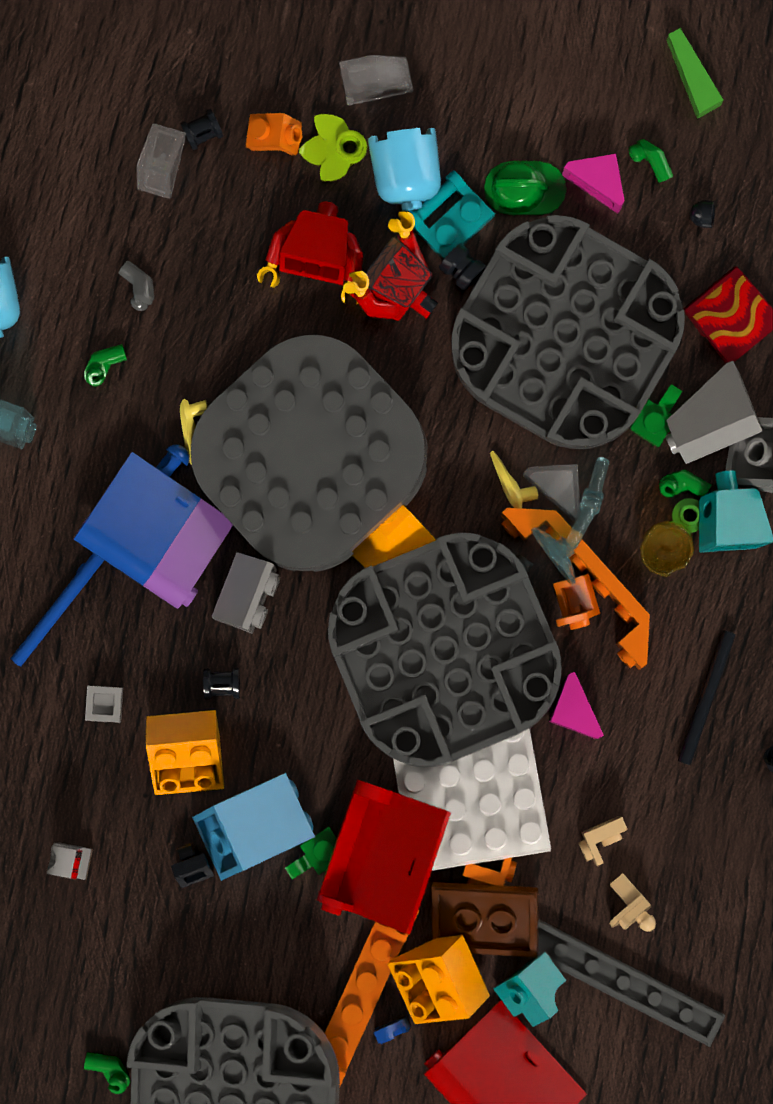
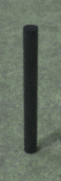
(706, 697)

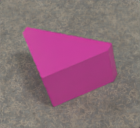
(598, 178)
(574, 710)

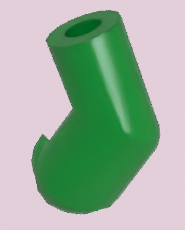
(654, 156)
(100, 362)
(683, 481)

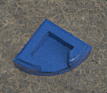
(390, 1030)

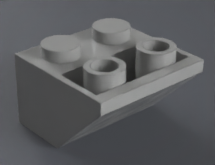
(245, 593)

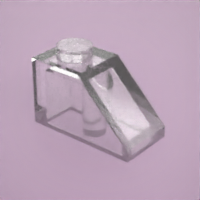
(374, 78)

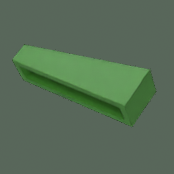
(698, 84)

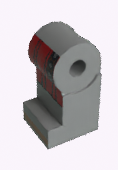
(69, 861)

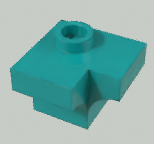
(532, 990)

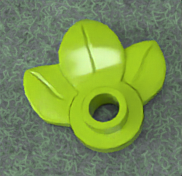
(328, 147)

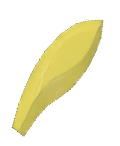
(187, 415)
(511, 489)

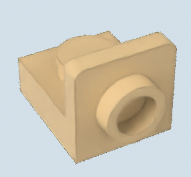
(606, 832)

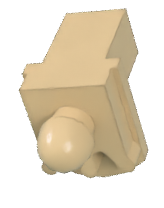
(636, 906)

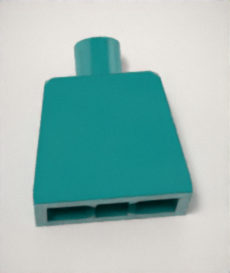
(732, 517)

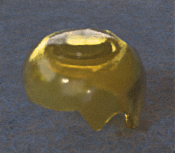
(666, 548)

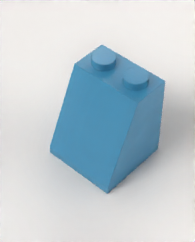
(254, 826)

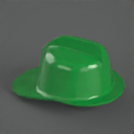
(525, 188)

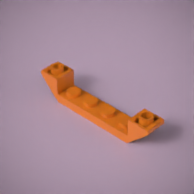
(633, 645)
(362, 992)

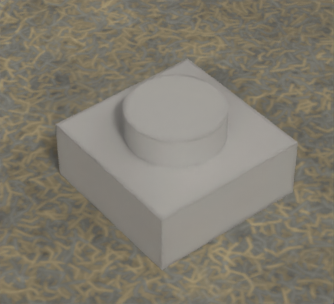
(104, 704)

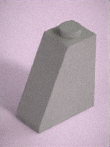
(713, 417)

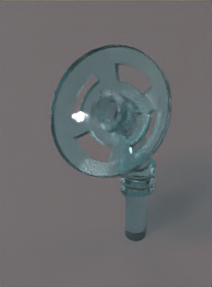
(591, 501)

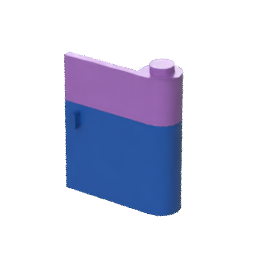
(154, 531)

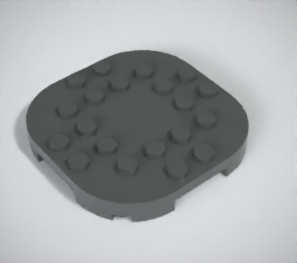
(567, 332)
(309, 453)
(444, 650)
(232, 1055)

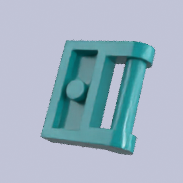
(457, 224)

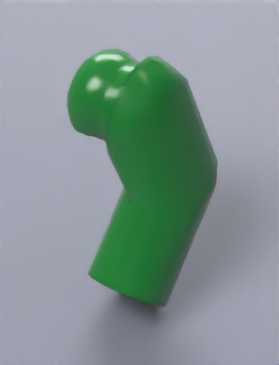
(112, 1069)

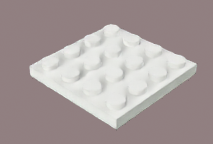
(490, 799)

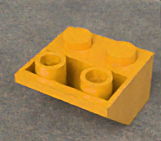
(184, 752)
(439, 980)

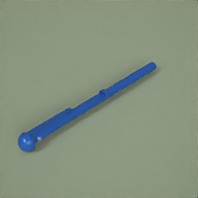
(174, 457)

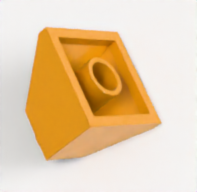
(392, 538)

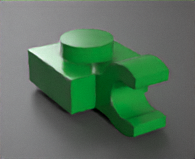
(652, 422)
(317, 854)

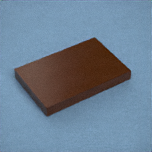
(488, 916)

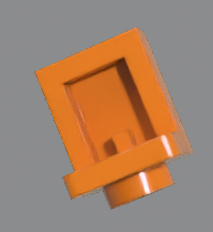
(274, 132)
(576, 602)
(484, 876)

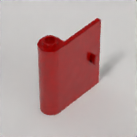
(383, 857)
(492, 1066)

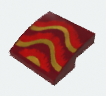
(731, 315)

